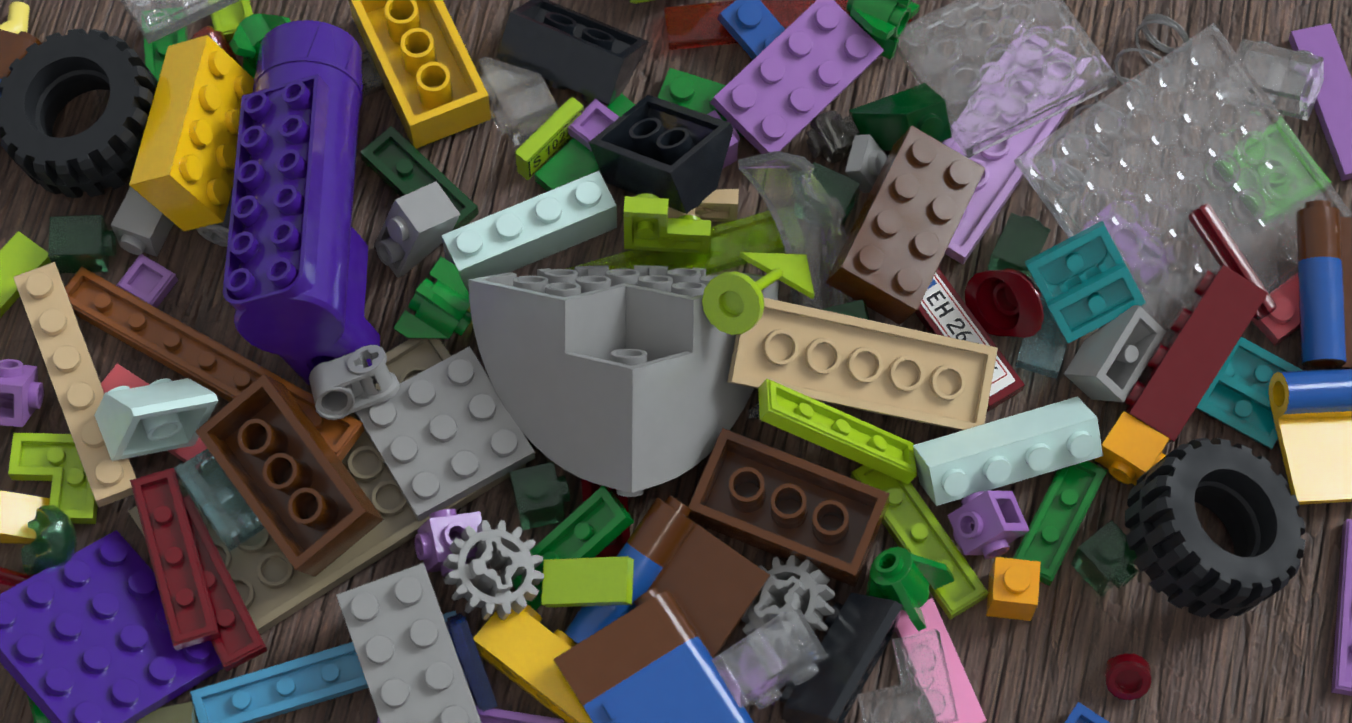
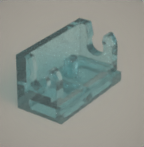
(218, 499)

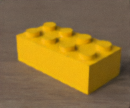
(422, 66)
(192, 134)

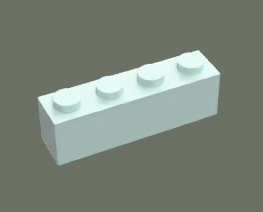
(532, 229)
(1008, 450)

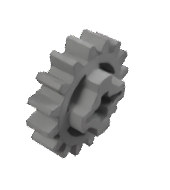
(482, 585)
(789, 588)

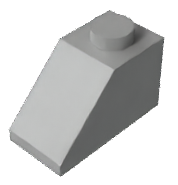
(1115, 355)

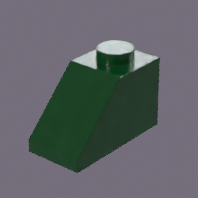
(893, 115)

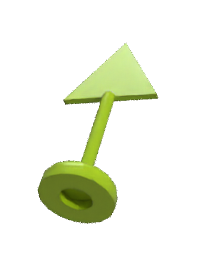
(736, 301)

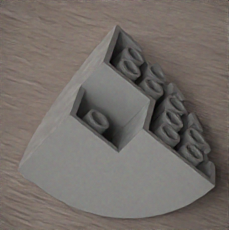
(610, 368)

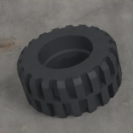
(50, 79)
(1247, 501)

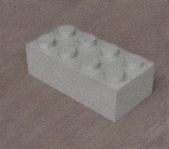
(407, 650)

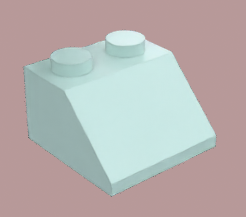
(153, 417)

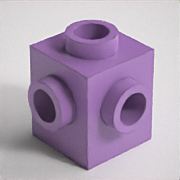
(18, 392)
(988, 523)
(437, 535)

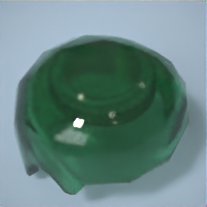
(53, 543)

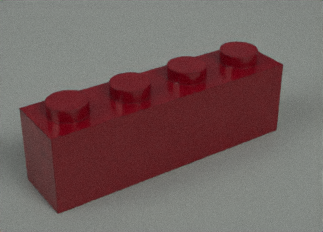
(1195, 352)

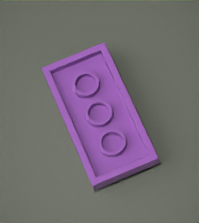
(797, 76)

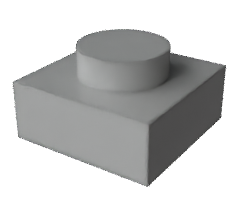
(865, 161)

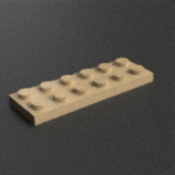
(867, 365)

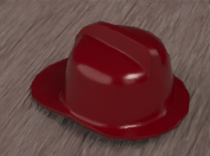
(1005, 303)

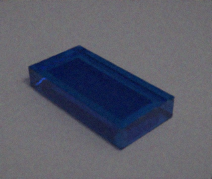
(471, 662)

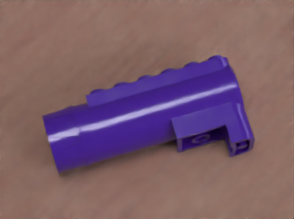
(291, 245)

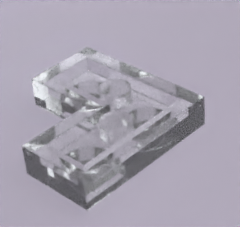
(924, 687)

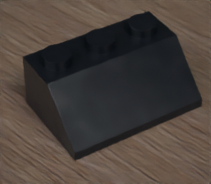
(571, 50)
(664, 152)
(854, 646)

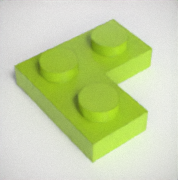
(651, 229)
(55, 460)

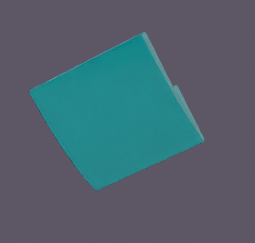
(1084, 281)
(1242, 392)

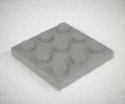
(445, 434)

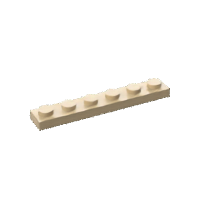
(73, 379)

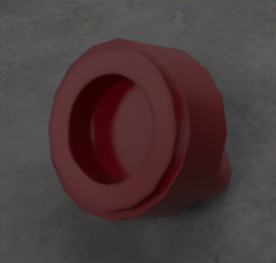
(1128, 676)

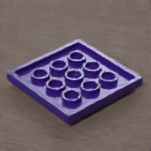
(96, 639)

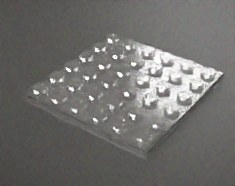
(1166, 145)

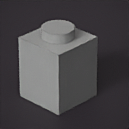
(140, 225)

